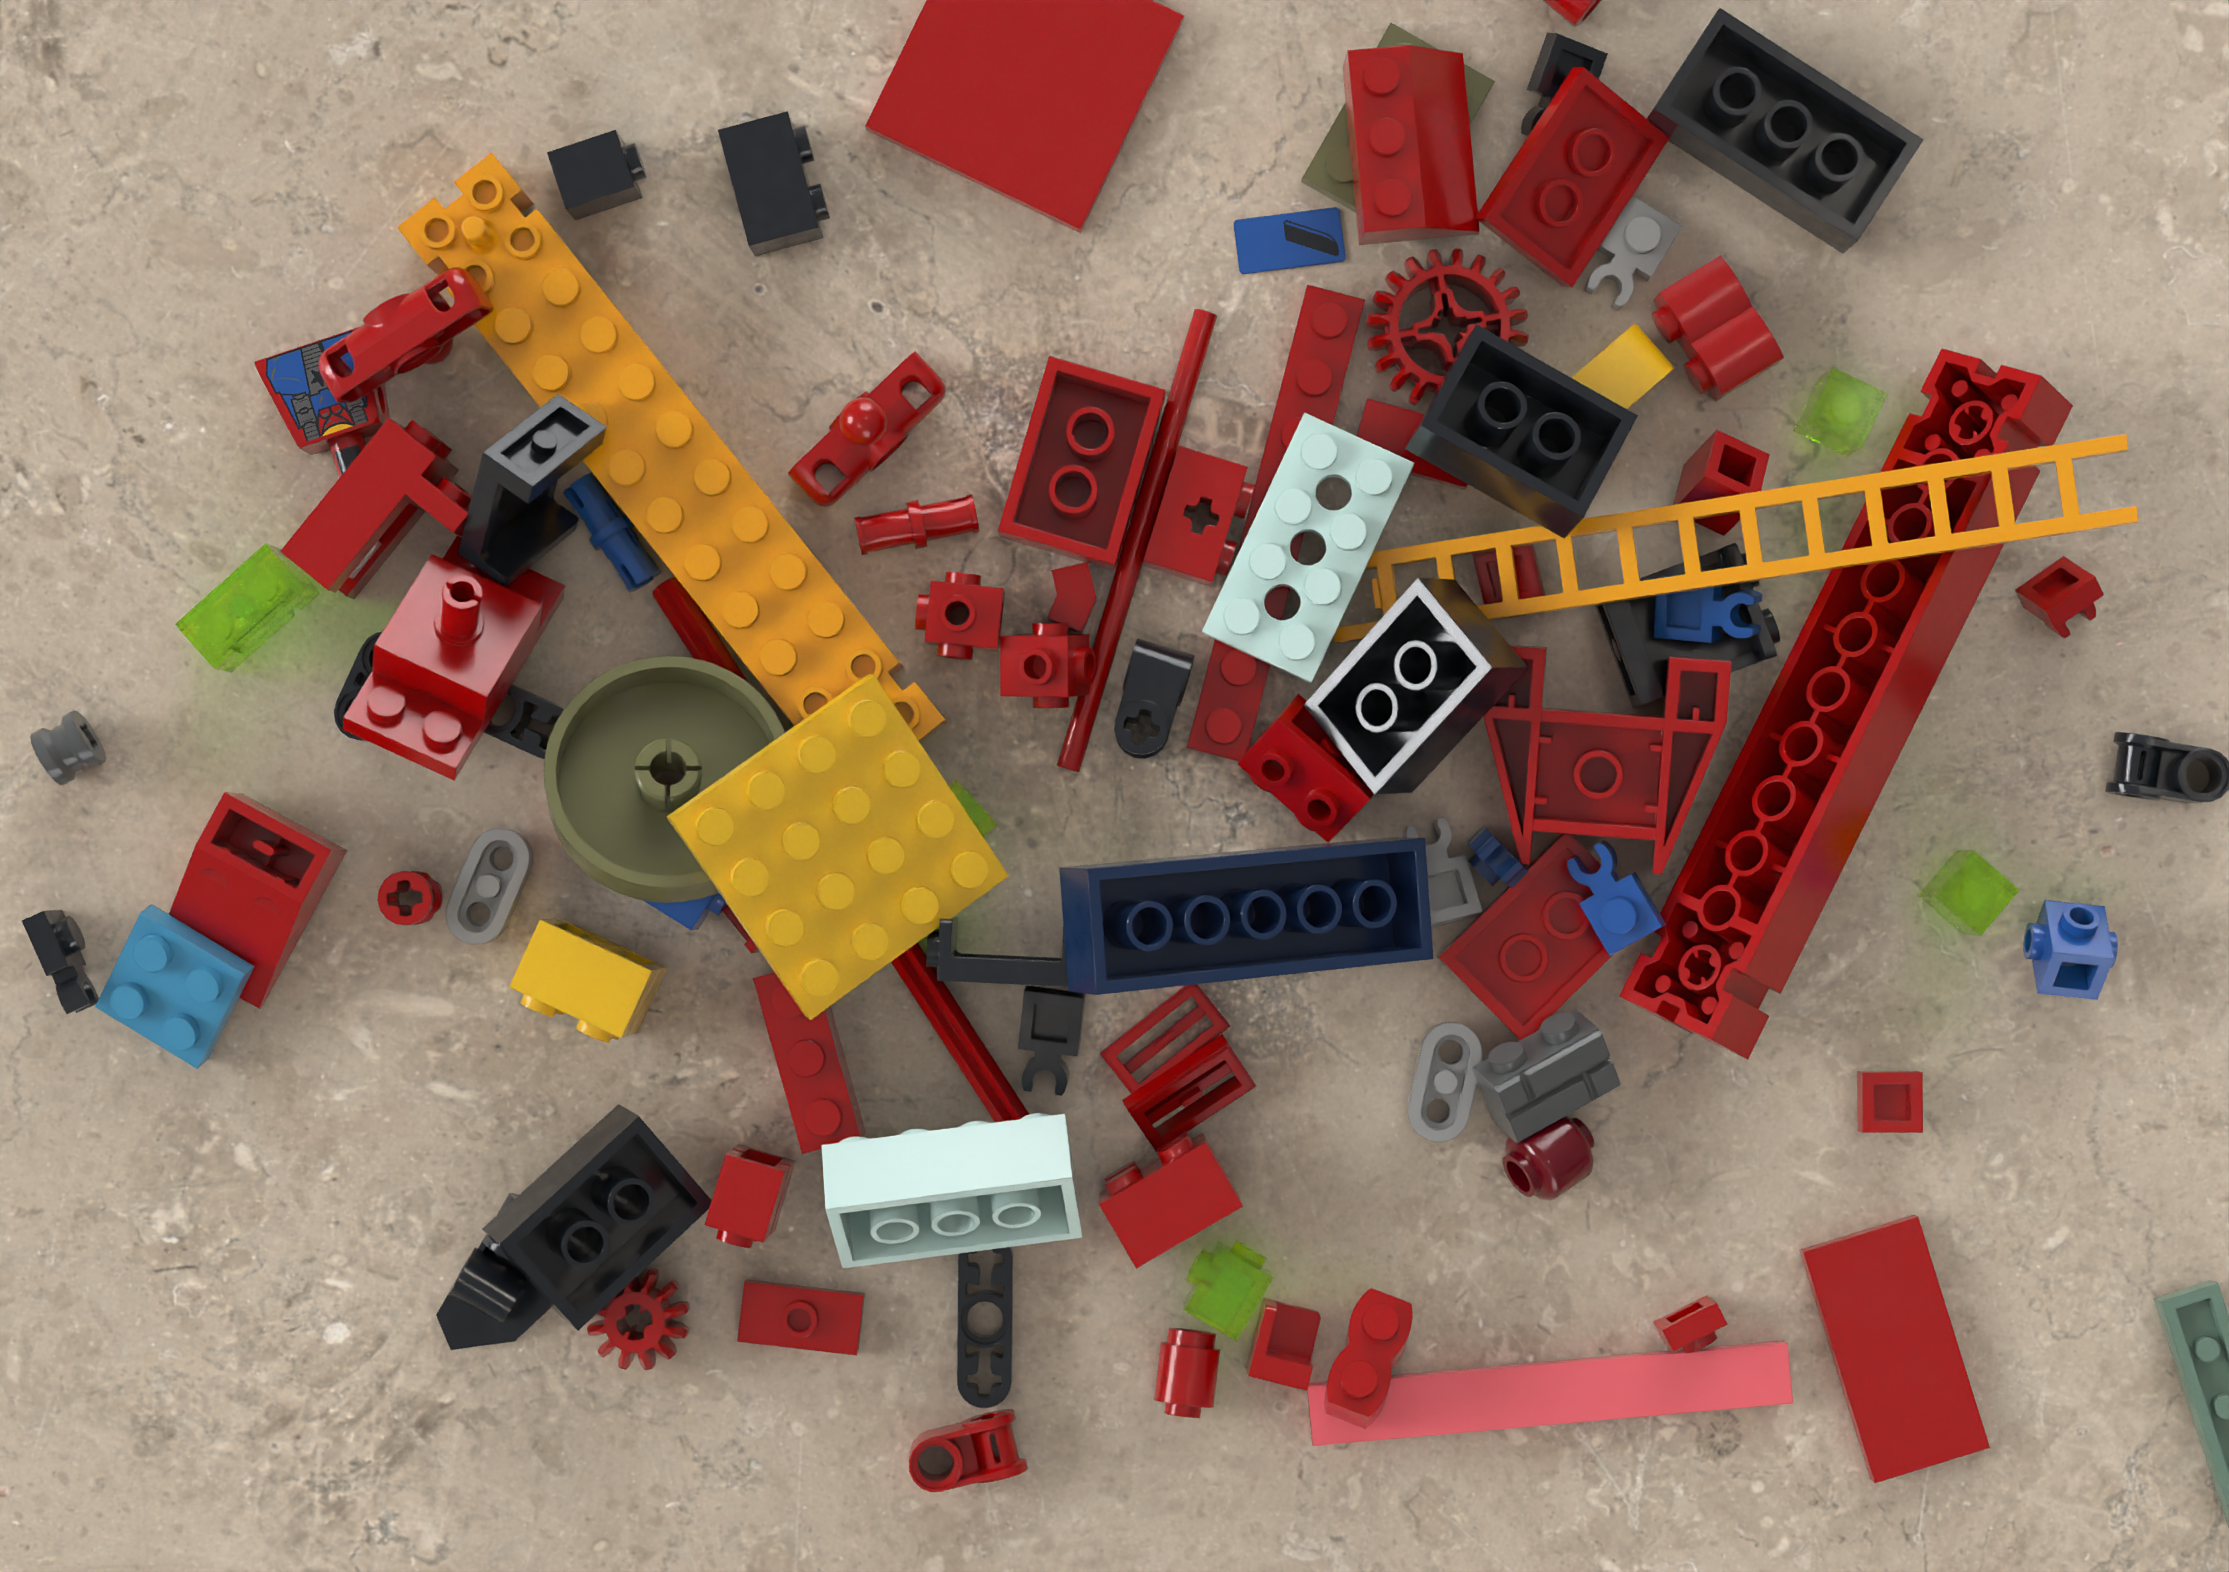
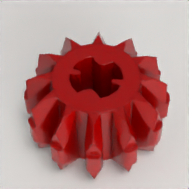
(655, 1333)

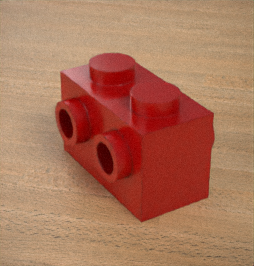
(1306, 771)

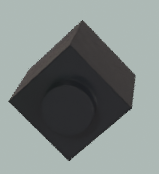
(597, 174)

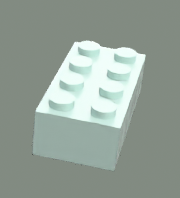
(951, 1190)

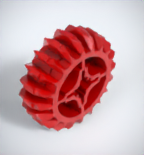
(1442, 299)

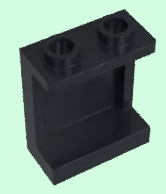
(513, 500)
(1644, 659)
(987, 967)

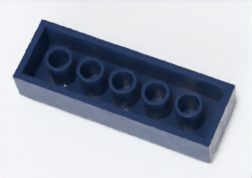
(1245, 914)

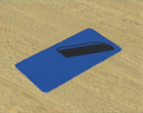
(1289, 240)

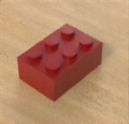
(1081, 463)

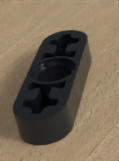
(999, 1363)

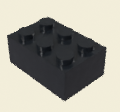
(1521, 432)
(1415, 686)
(598, 1216)

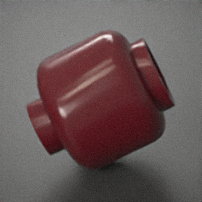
(1550, 1159)

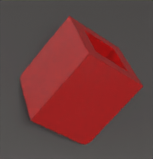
(1283, 1344)

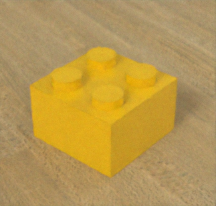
(586, 978)

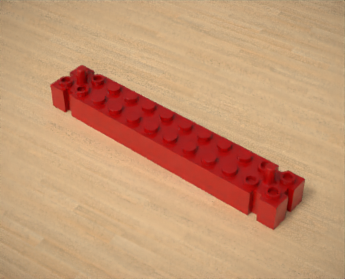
(1838, 716)

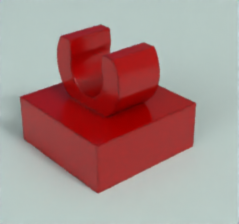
(2060, 594)

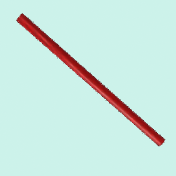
(1138, 535)

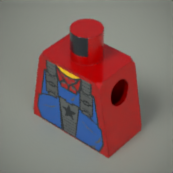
(310, 408)

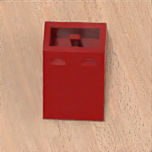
(255, 886)

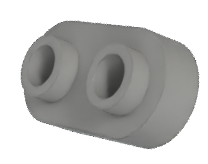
(488, 884)
(1444, 1081)

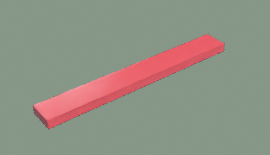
(1567, 1392)

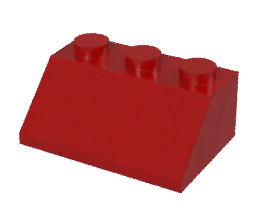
(1410, 144)

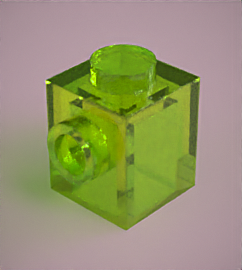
(1227, 1286)

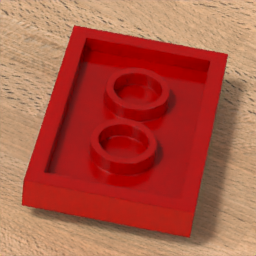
(1572, 177)
(1531, 942)

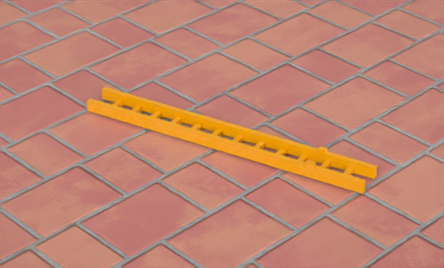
(1808, 494)

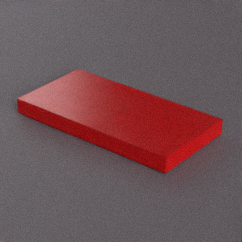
(1894, 1348)

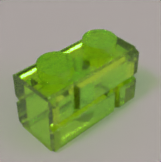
(247, 608)

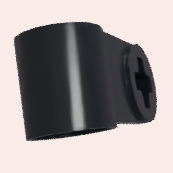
(1151, 688)
(2156, 770)

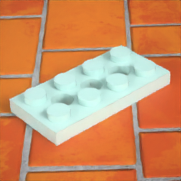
(1290, 509)

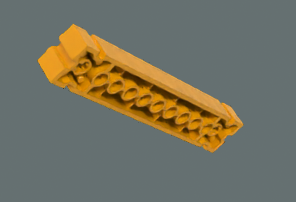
(660, 453)

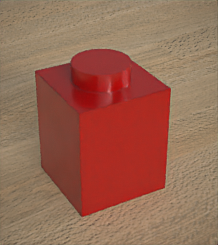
(1718, 470)

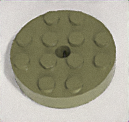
(617, 740)

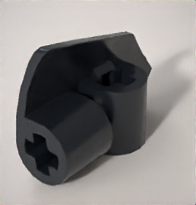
(489, 1299)

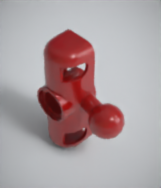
(404, 335)
(868, 430)

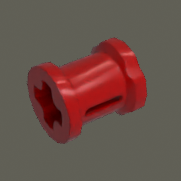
(400, 883)

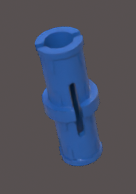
(612, 532)

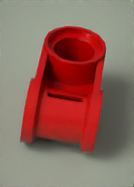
(971, 1452)

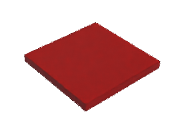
(1026, 93)

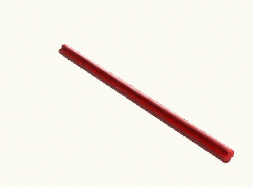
(911, 965)

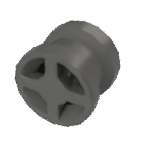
(68, 748)

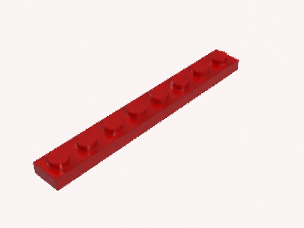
(1311, 386)

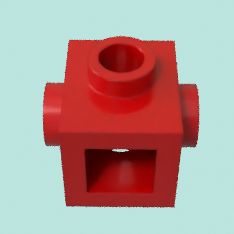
(980, 630)
(1046, 665)

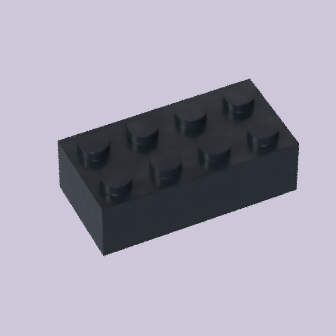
(1783, 131)

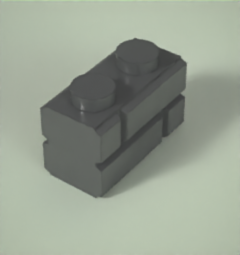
(1546, 1074)

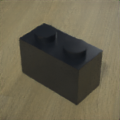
(772, 183)

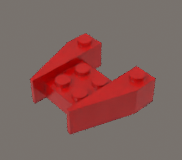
(1606, 768)

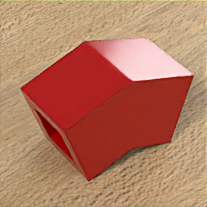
(1074, 596)

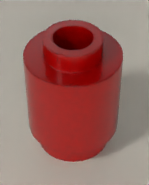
(1187, 1372)

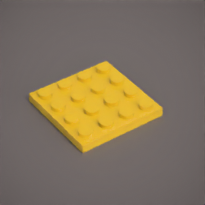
(838, 846)

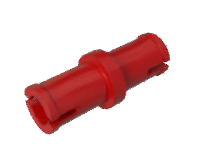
(917, 524)

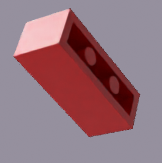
(810, 1068)

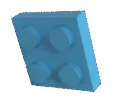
(174, 986)

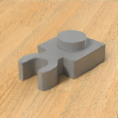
(1635, 246)
(1449, 879)

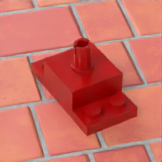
(449, 660)

